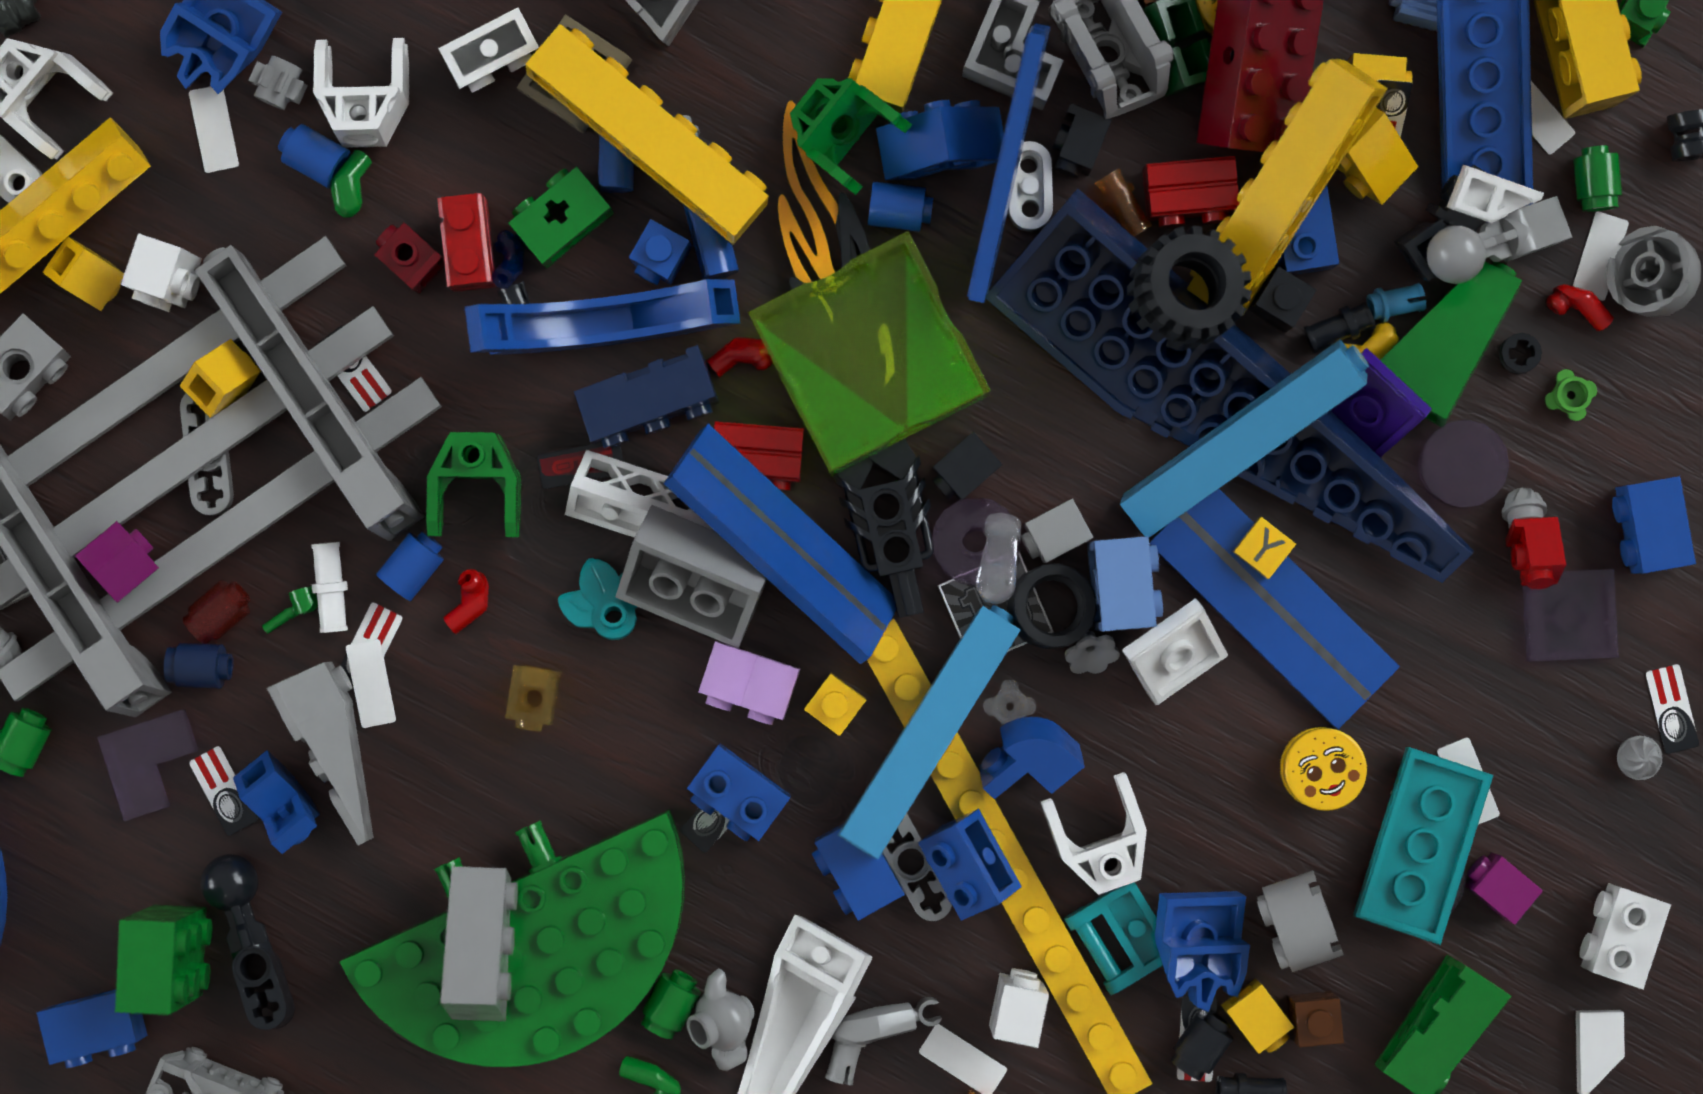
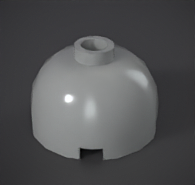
(1654, 272)

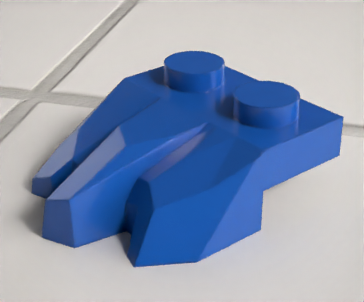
(217, 37)
(1202, 943)

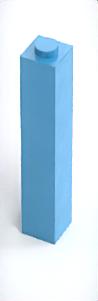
(1245, 437)
(930, 731)

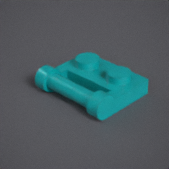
(1132, 925)

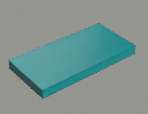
(1423, 845)

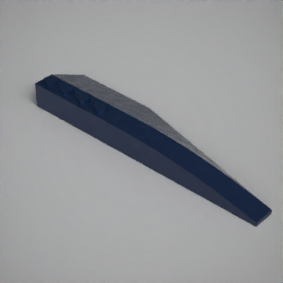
(1075, 305)

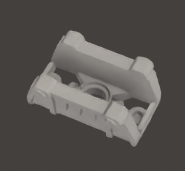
(1130, 37)
(208, 1076)

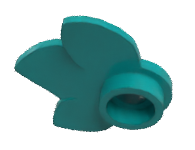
(596, 599)

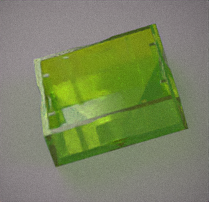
(869, 354)

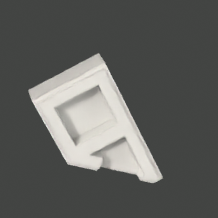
(1488, 195)
(1597, 1046)

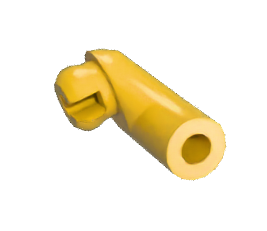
(1381, 341)

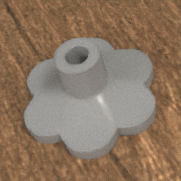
(1092, 653)

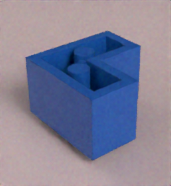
(941, 140)

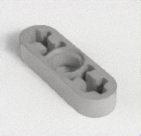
(200, 485)
(916, 896)

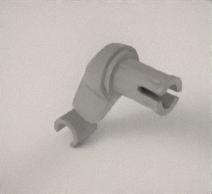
(869, 1026)

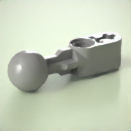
(1459, 252)

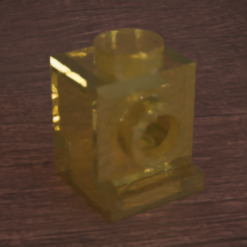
(524, 680)

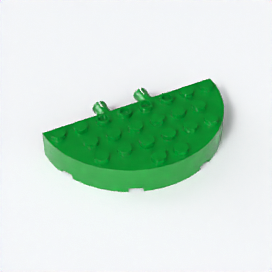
(582, 957)

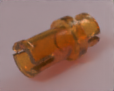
(1122, 202)

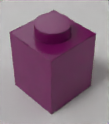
(118, 560)
(1502, 887)

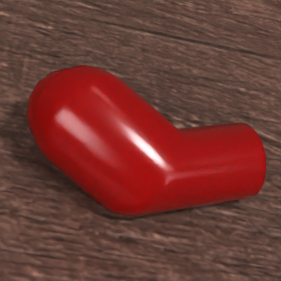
(1581, 300)
(740, 350)
(473, 600)

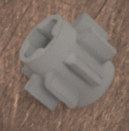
(278, 82)

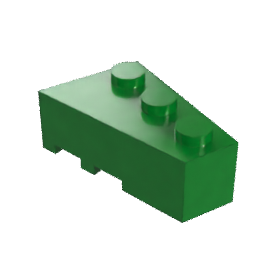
(1441, 1027)

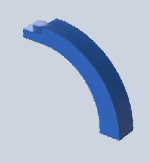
(603, 320)

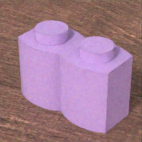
(749, 682)

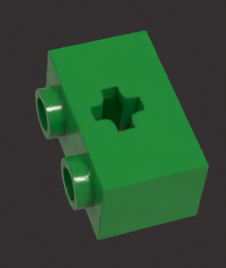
(553, 239)

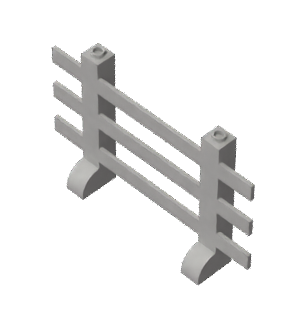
(296, 381)

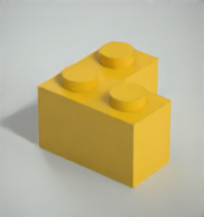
(1377, 160)

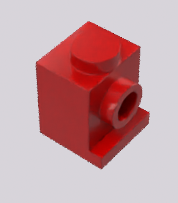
(1537, 551)

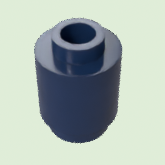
(198, 665)

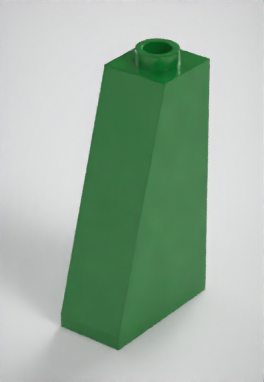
(1452, 338)

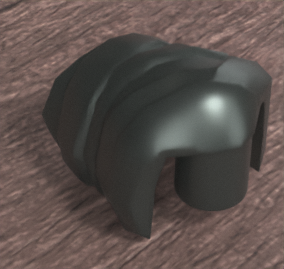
(16, 14)

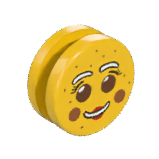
(1323, 768)

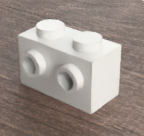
(489, 48)
(161, 274)
(1624, 935)

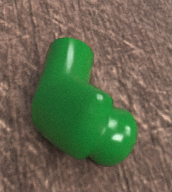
(346, 184)
(649, 1075)

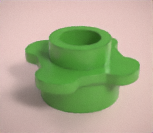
(1583, 391)

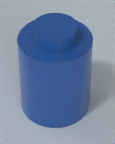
(312, 154)
(899, 206)
(411, 565)

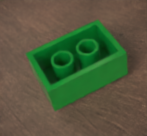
(162, 959)

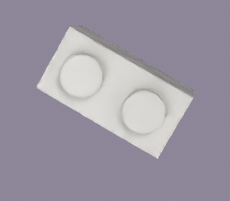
(1019, 1008)

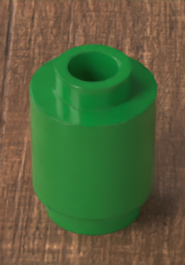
(1597, 179)
(22, 741)
(670, 1004)

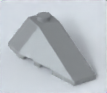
(322, 715)

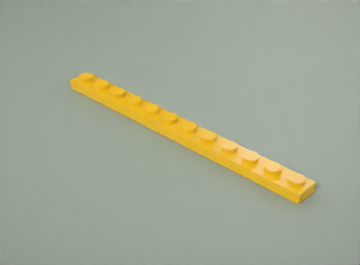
(1028, 906)

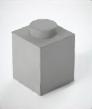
(1055, 532)

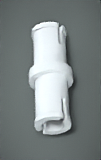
(329, 587)

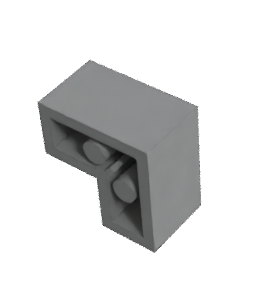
(999, 50)

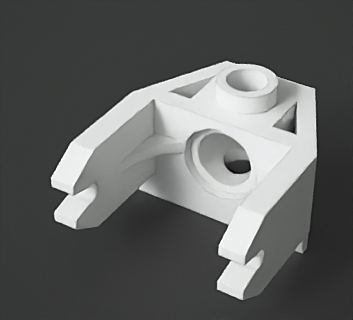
(38, 67)
(362, 113)
(1090, 859)

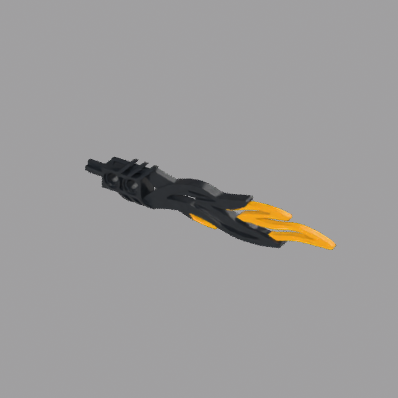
(897, 459)

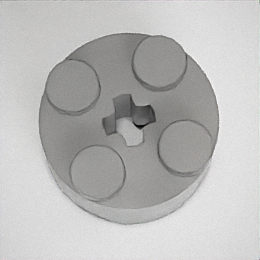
(1300, 922)

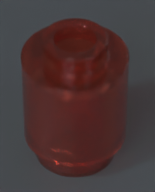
(217, 611)

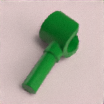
(302, 602)

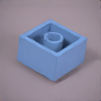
(1124, 583)

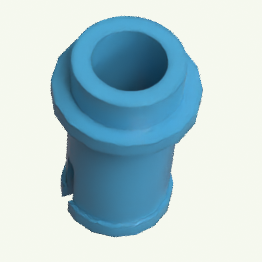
(1395, 302)

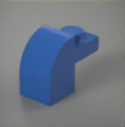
(1034, 748)
(277, 800)

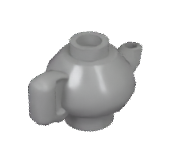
(722, 1022)

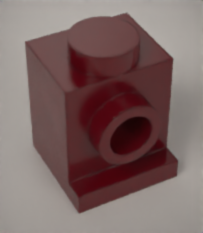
(423, 264)

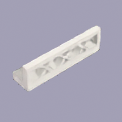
(613, 502)

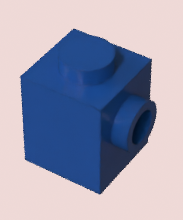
(659, 253)

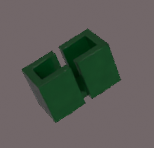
(1174, 23)

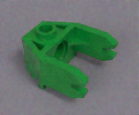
(838, 127)
(455, 464)

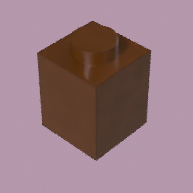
(1315, 1019)

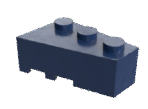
(647, 398)

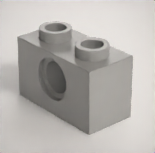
(46, 360)

